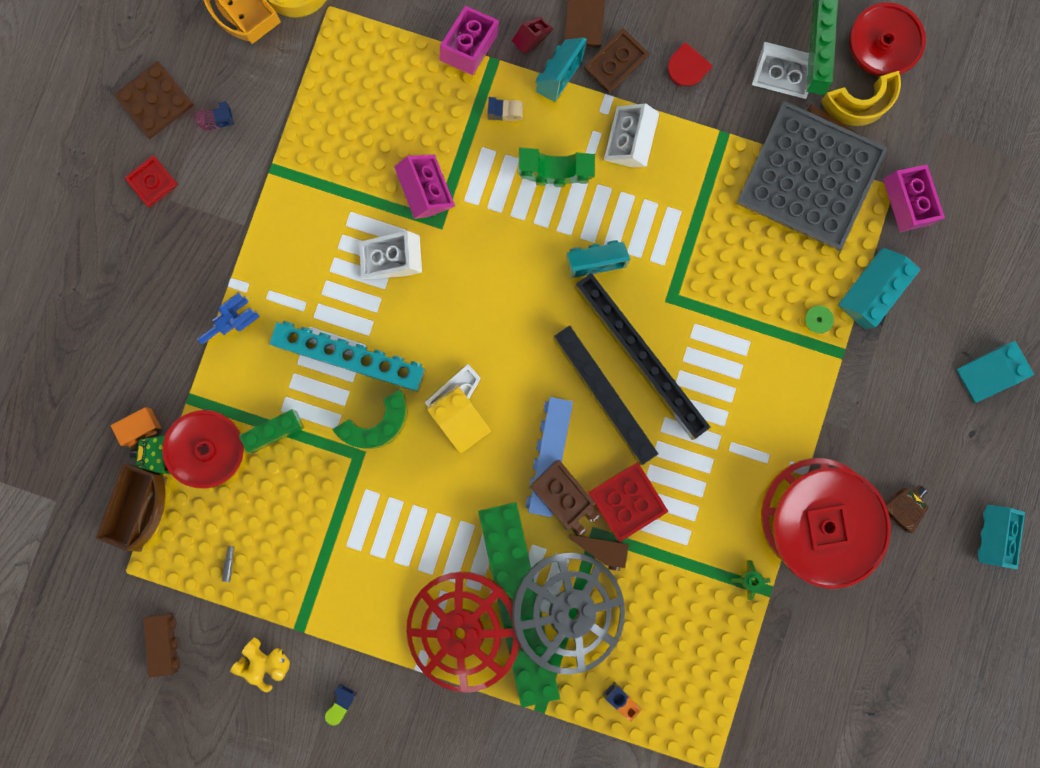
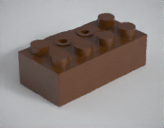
(133, 508)

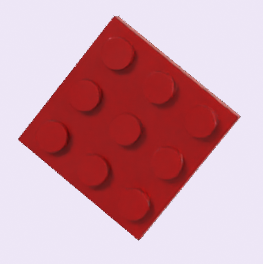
(628, 502)

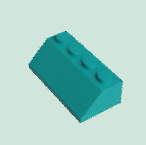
(878, 288)

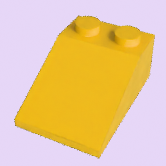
(458, 419)

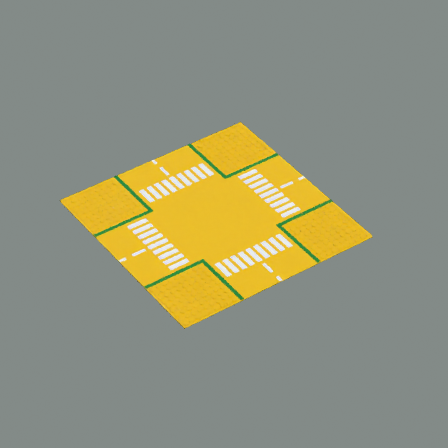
(352, 534)

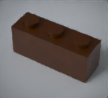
(161, 645)

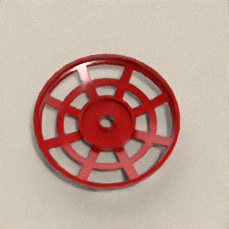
(473, 629)

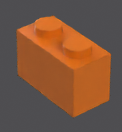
(136, 427)

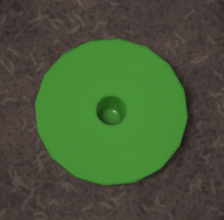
(819, 319)

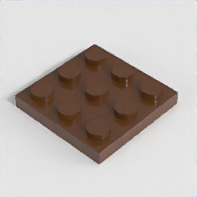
(153, 100)

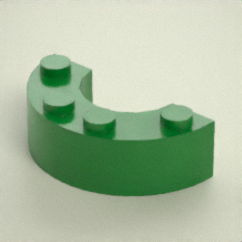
(555, 169)
(384, 432)

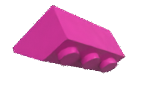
(424, 185)

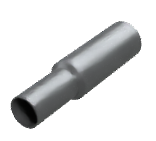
(228, 565)

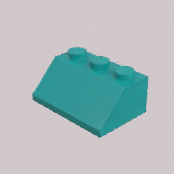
(561, 68)
(597, 259)
(1001, 536)

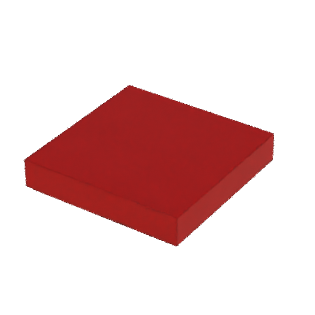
(151, 181)

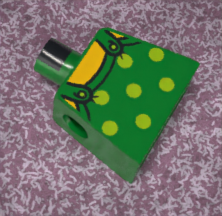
(150, 455)

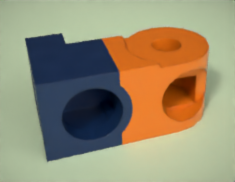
(621, 701)

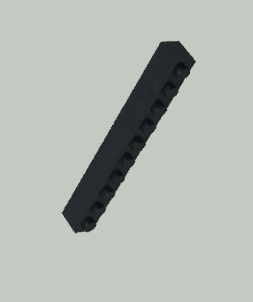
(642, 357)

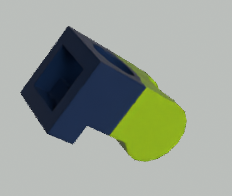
(339, 709)

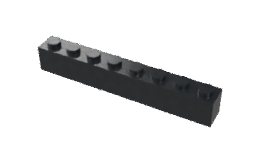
(605, 395)

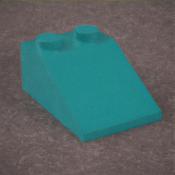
(995, 371)

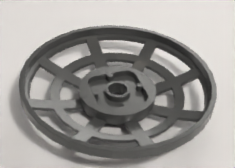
(559, 613)

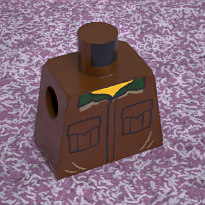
(907, 508)

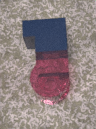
(215, 118)

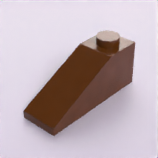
(608, 552)

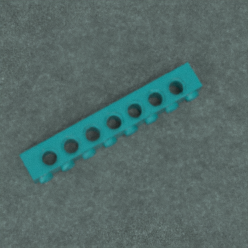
(281, 340)

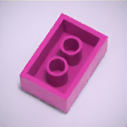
(469, 40)
(913, 198)

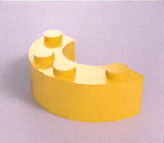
(296, 8)
(863, 112)

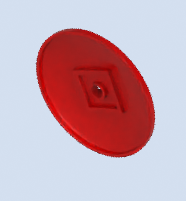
(858, 531)

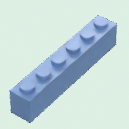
(550, 447)

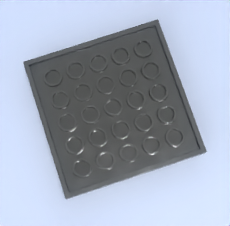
(812, 176)

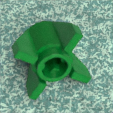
(746, 578)

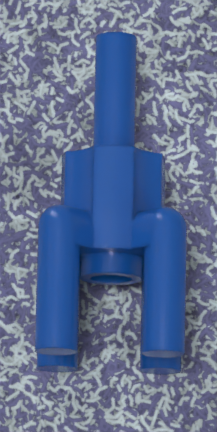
(230, 318)

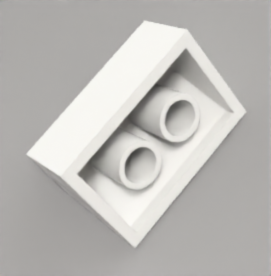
(782, 70)
(632, 135)

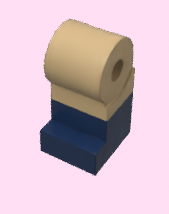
(504, 110)

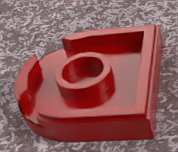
(687, 66)

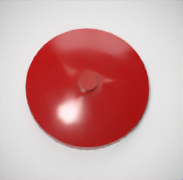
(887, 39)
(203, 449)

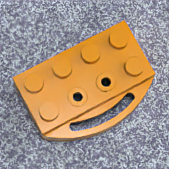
(257, 20)

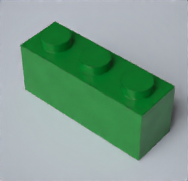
(271, 431)

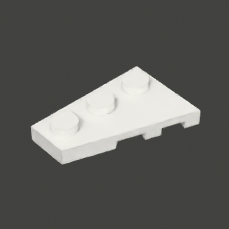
(465, 378)

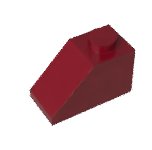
(531, 34)

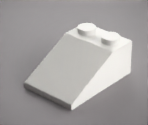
(390, 256)

